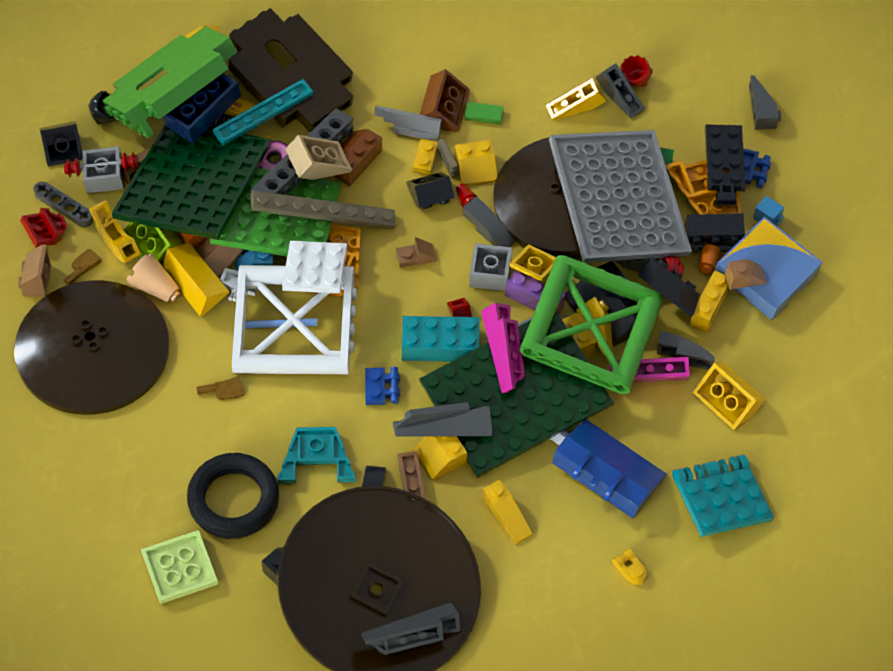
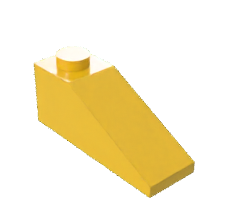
(577, 101)
(598, 309)
(506, 511)

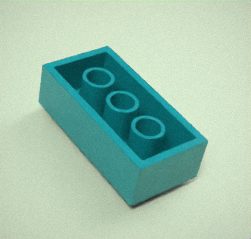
(438, 337)

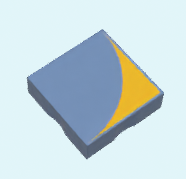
(784, 263)

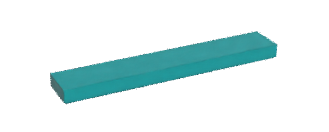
(263, 112)

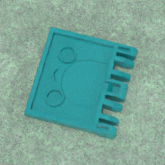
(722, 498)

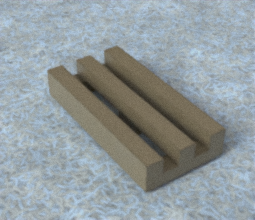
(447, 158)

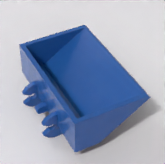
(608, 467)

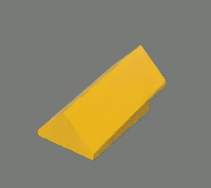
(194, 277)

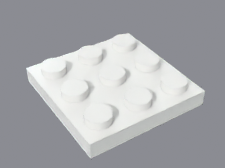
(314, 267)

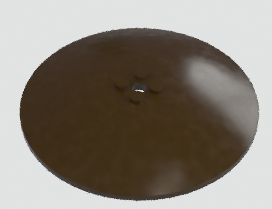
(370, 540)

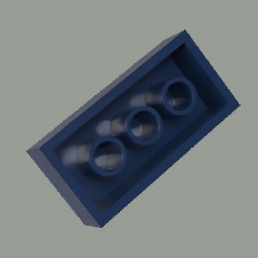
(203, 108)

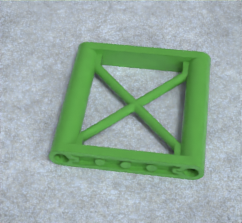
(623, 373)

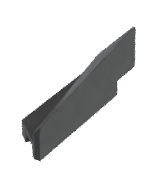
(445, 421)
(414, 630)

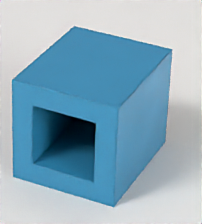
(769, 209)

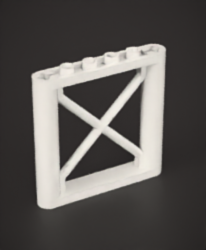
(256, 363)

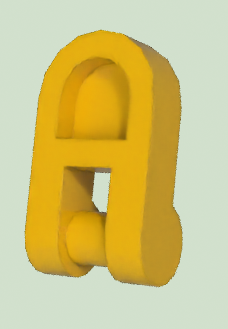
(636, 572)

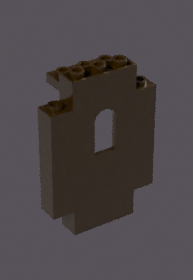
(315, 64)

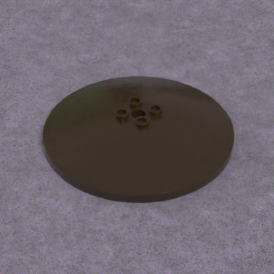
(533, 203)
(98, 373)

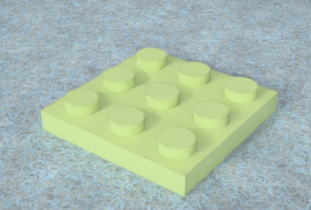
(179, 567)

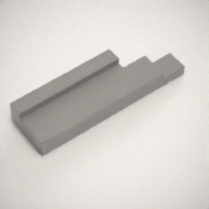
(411, 123)

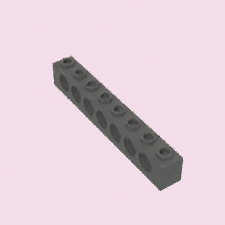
(283, 176)

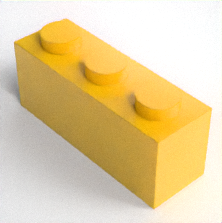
(710, 302)

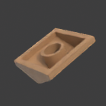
(218, 256)

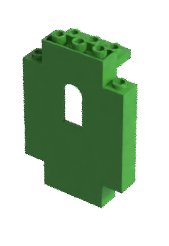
(190, 67)

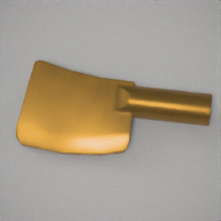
(82, 264)
(225, 389)

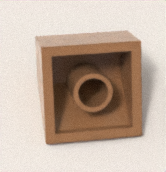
(36, 272)

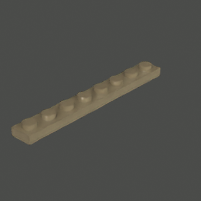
(322, 210)

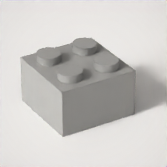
(490, 267)

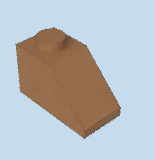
(744, 274)

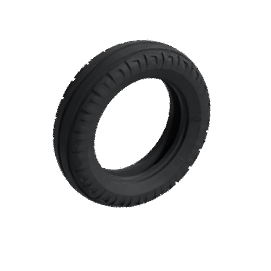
(238, 526)

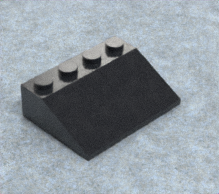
(621, 327)

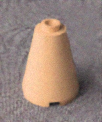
(153, 279)

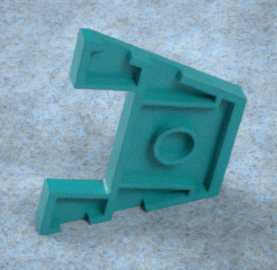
(315, 447)

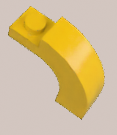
(115, 238)

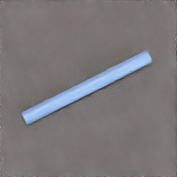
(277, 323)

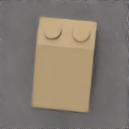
(317, 157)

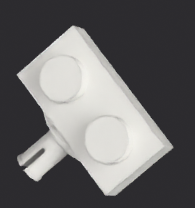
(230, 280)

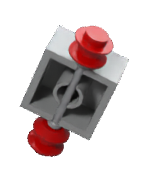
(102, 168)

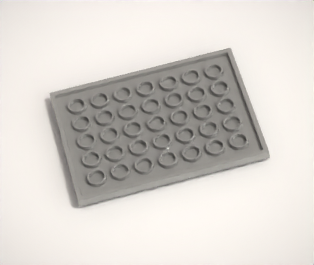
(619, 196)

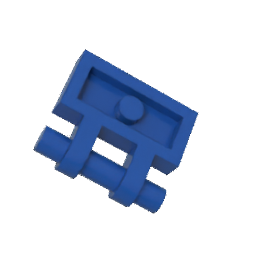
(750, 161)
(375, 386)

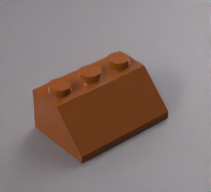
(445, 100)
(360, 151)

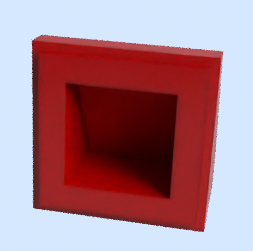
(459, 308)

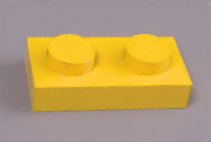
(425, 156)

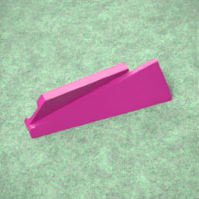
(504, 345)

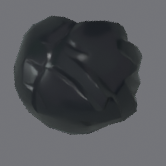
(97, 109)

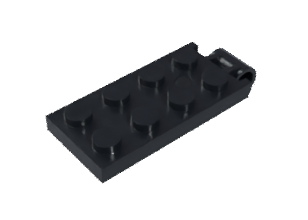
(724, 152)

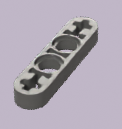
(63, 204)

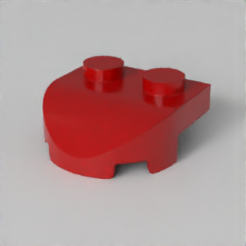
(44, 227)

